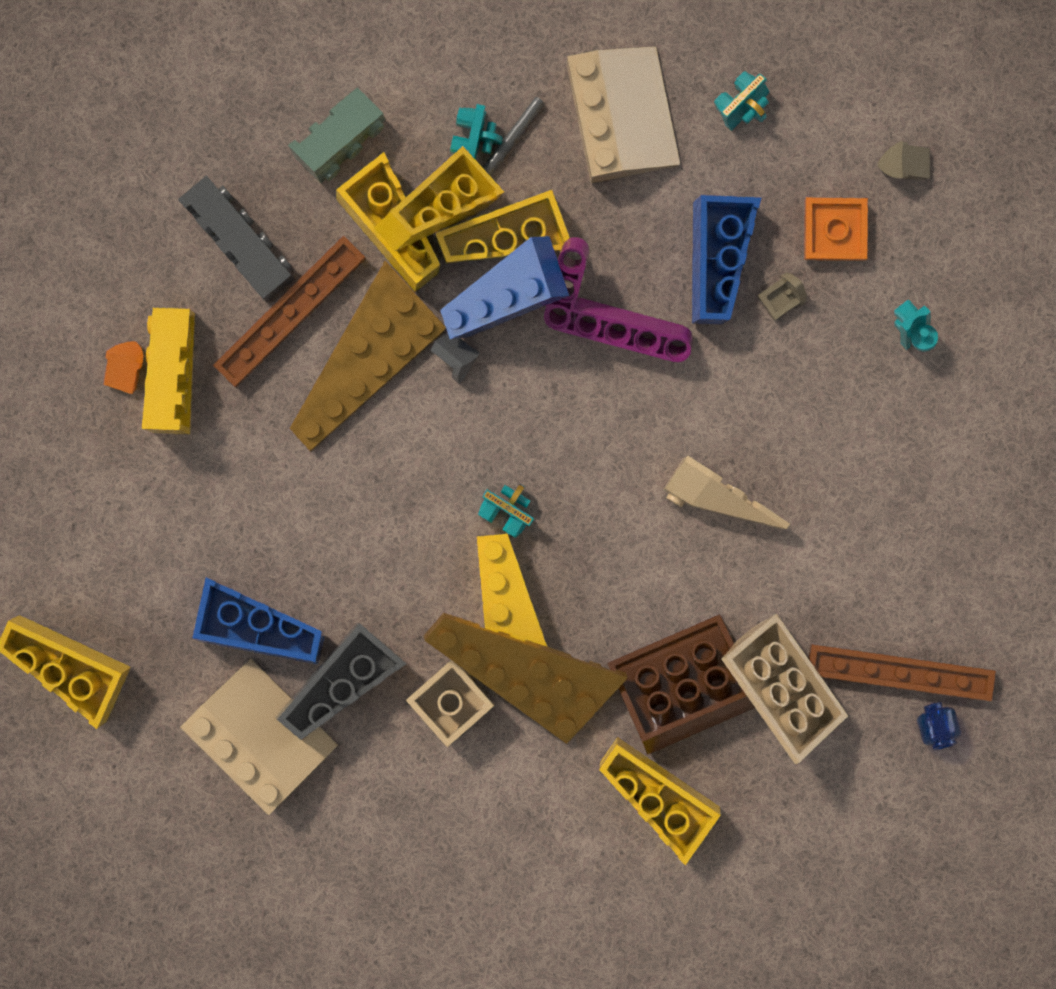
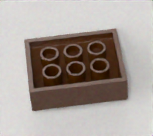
(681, 685)

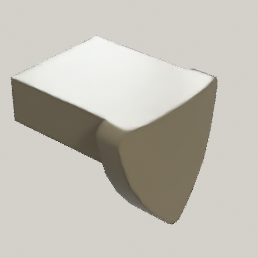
(906, 162)
(783, 296)

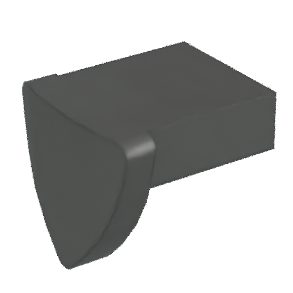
(456, 354)

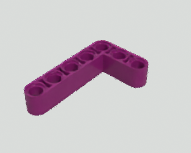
(608, 315)

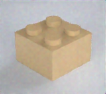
(450, 702)

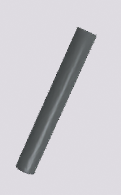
(513, 135)

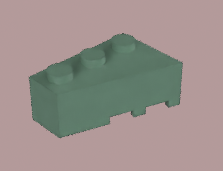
(338, 136)

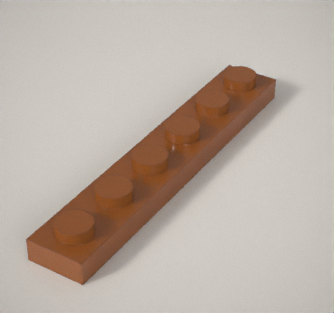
(289, 311)
(902, 672)

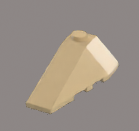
(703, 489)

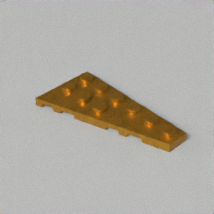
(377, 344)
(534, 678)

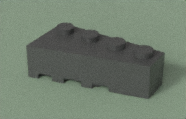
(237, 239)
(340, 680)

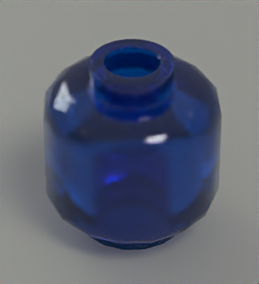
(939, 726)

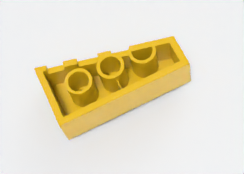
(444, 198)
(368, 201)
(504, 230)
(169, 371)
(504, 591)
(71, 670)
(663, 800)

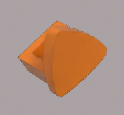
(124, 366)

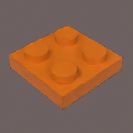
(836, 229)

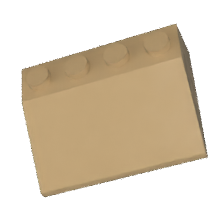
(622, 112)
(784, 687)
(248, 741)

